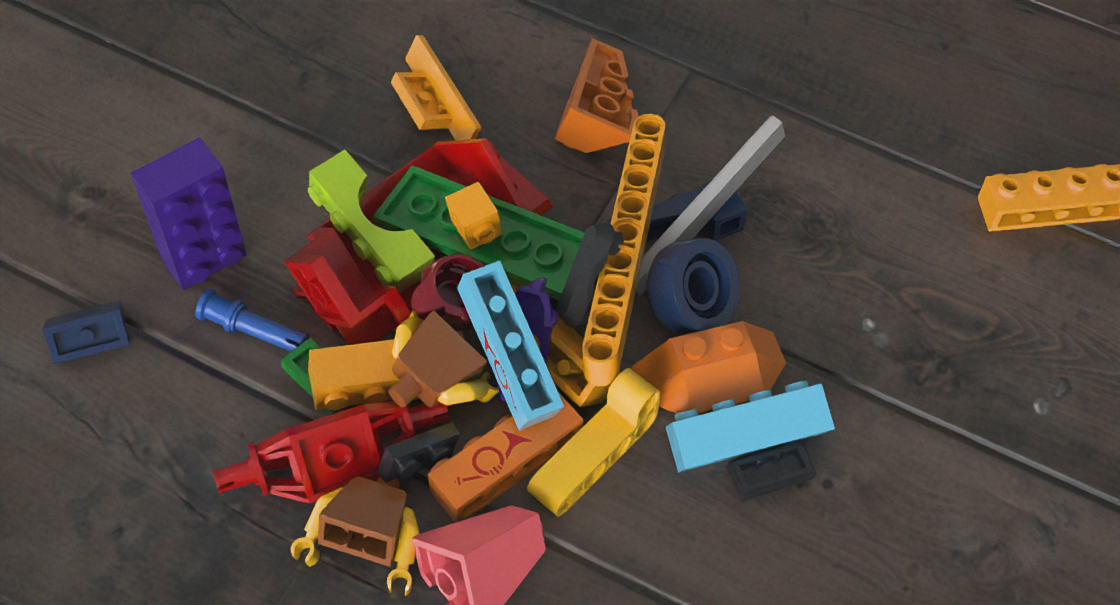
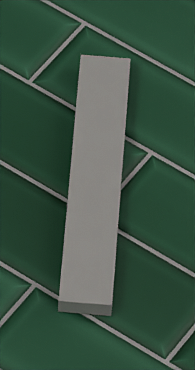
(716, 192)

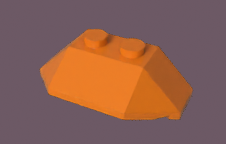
(713, 367)

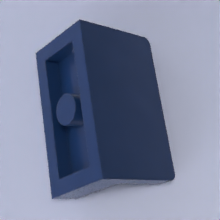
(86, 332)

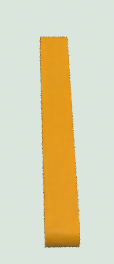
(619, 278)

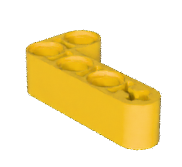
(598, 444)

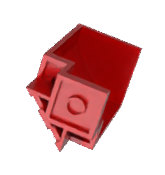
(345, 286)

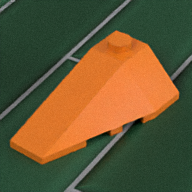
(600, 102)

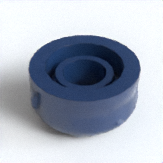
(693, 285)

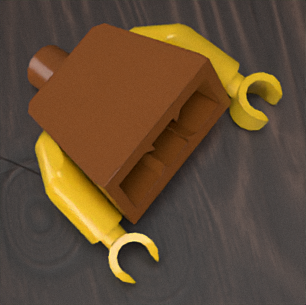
(436, 365)
(364, 521)

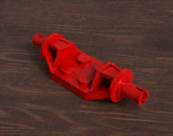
(327, 450)

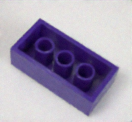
(190, 212)

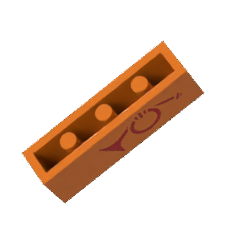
(498, 461)

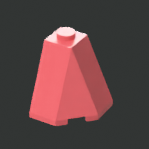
(481, 556)

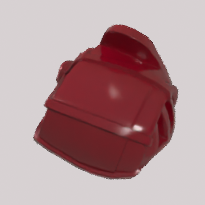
(440, 292)

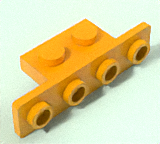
(433, 95)

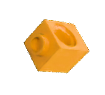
(474, 215)

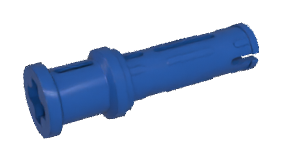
(237, 317)

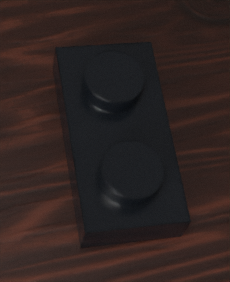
(418, 452)

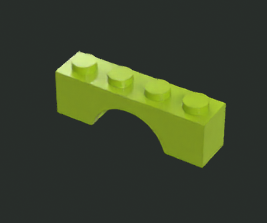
(396, 255)

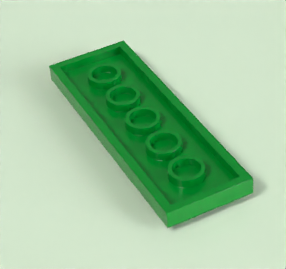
(527, 249)

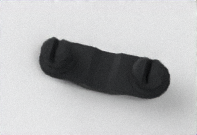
(591, 257)

